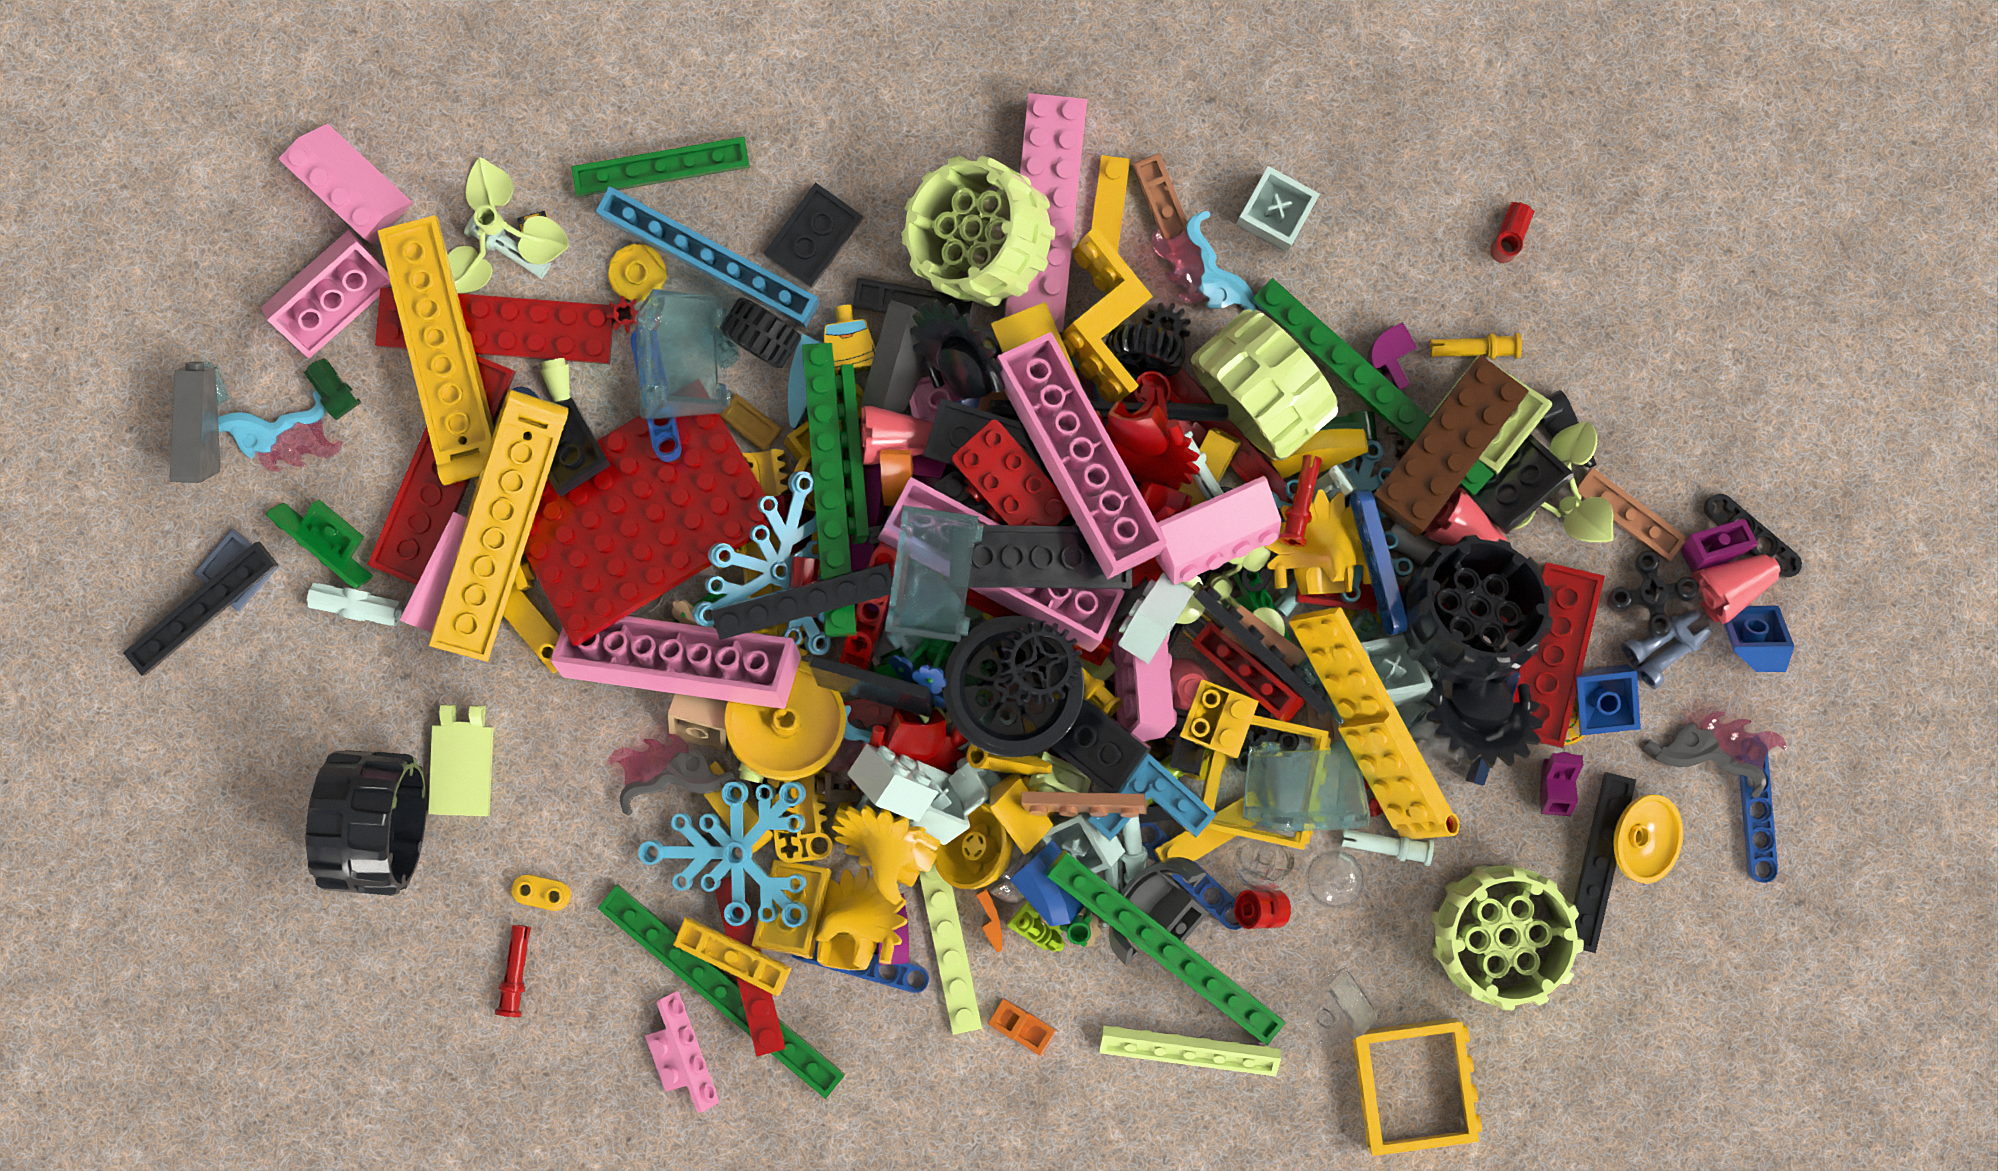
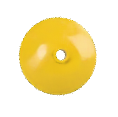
(1648, 838)

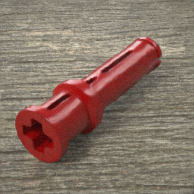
(1299, 515)
(512, 985)

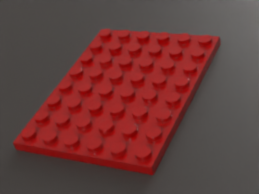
(642, 522)

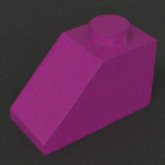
(1718, 545)

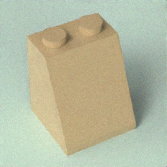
(699, 720)

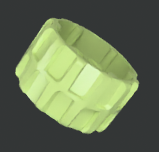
(945, 201)
(1266, 382)
(1562, 928)

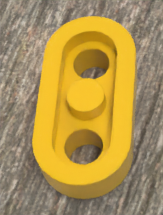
(540, 892)

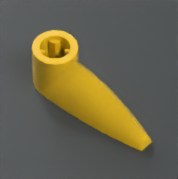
(1013, 765)

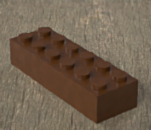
(1448, 446)

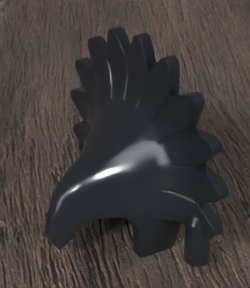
(957, 350)
(1485, 721)

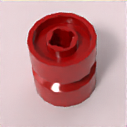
(1146, 380)
(1262, 909)

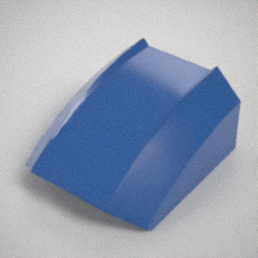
(1046, 896)

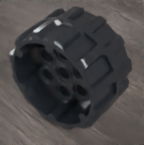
(1496, 584)
(366, 822)

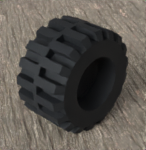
(760, 332)

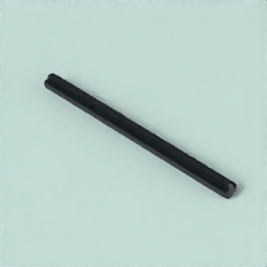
(1176, 411)

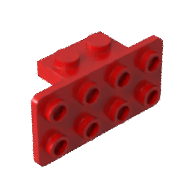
(1008, 480)

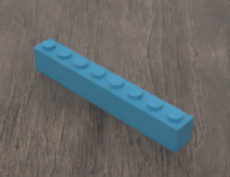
(708, 257)

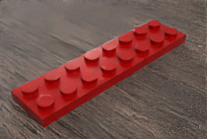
(518, 327)
(423, 502)

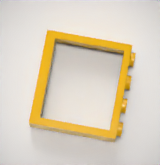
(1213, 777)
(1368, 1095)

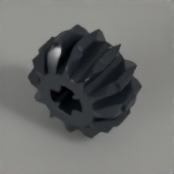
(1168, 315)

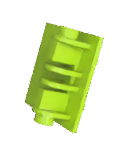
(1029, 925)

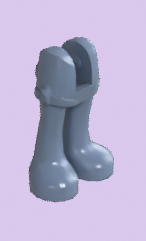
(1652, 670)

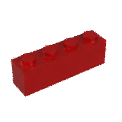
(1249, 672)

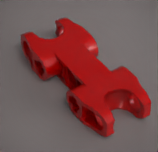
(869, 624)

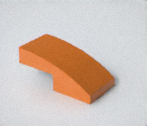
(895, 473)
(992, 927)
(1022, 1026)

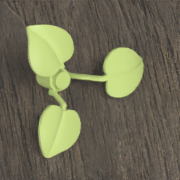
(539, 242)
(1586, 519)
(1253, 562)

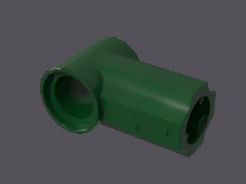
(334, 392)
(1356, 420)

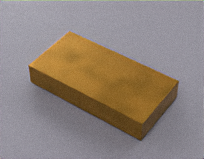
(750, 422)

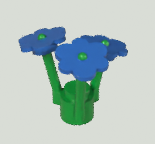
(931, 677)

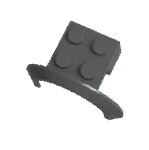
(1162, 901)

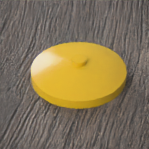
(792, 739)

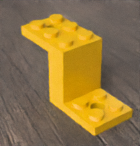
(1123, 299)

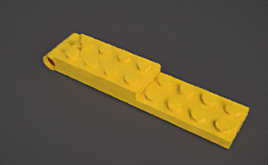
(439, 347)
(498, 525)
(1374, 727)

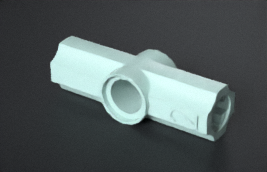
(354, 604)

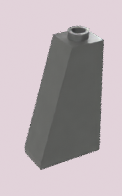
(895, 365)
(194, 425)

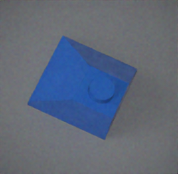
(1761, 638)
(1608, 700)

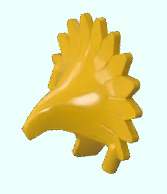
(1330, 550)
(886, 845)
(854, 921)

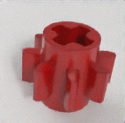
(623, 306)

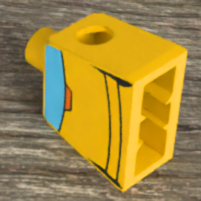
(850, 340)

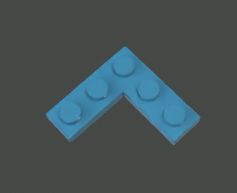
(1167, 792)

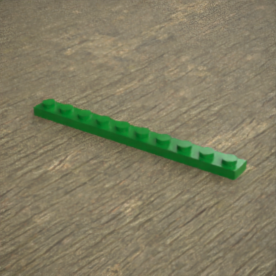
(1353, 370)
(828, 477)
(1164, 947)
(715, 986)

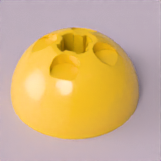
(977, 854)

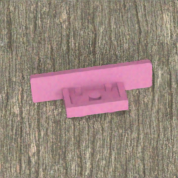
(679, 1055)

